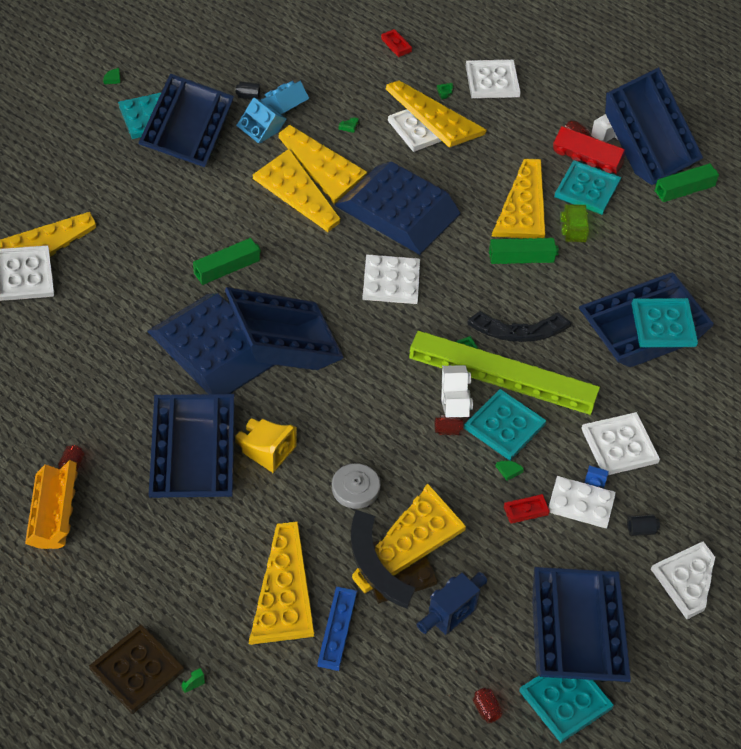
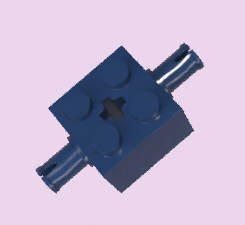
(453, 603)

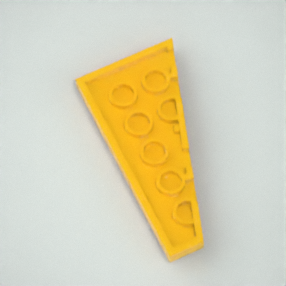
(442, 121)
(524, 208)
(54, 235)
(284, 599)

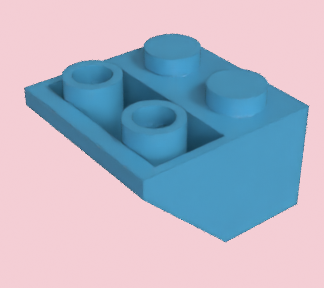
(286, 96)
(260, 121)

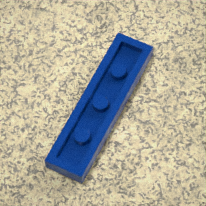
(337, 628)

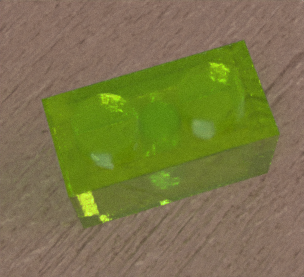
(574, 223)

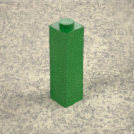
(686, 182)
(523, 250)
(226, 261)

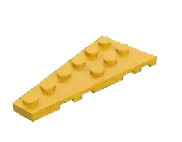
(325, 166)
(293, 185)
(415, 534)

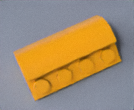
(51, 506)

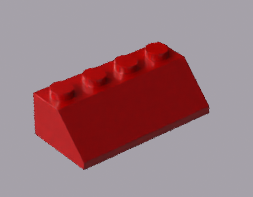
(589, 150)

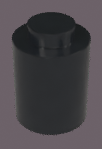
(248, 90)
(642, 525)

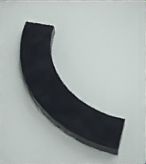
(519, 332)
(371, 566)

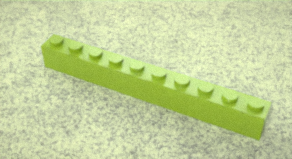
(505, 372)

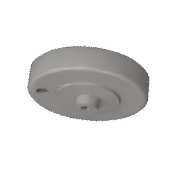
(356, 485)

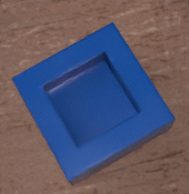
(596, 476)

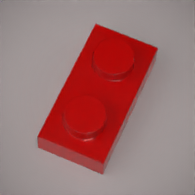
(396, 43)
(526, 508)

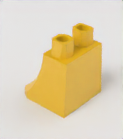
(267, 442)

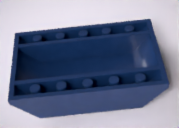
(187, 120)
(651, 127)
(401, 206)
(615, 322)
(284, 330)
(209, 345)
(192, 446)
(579, 625)

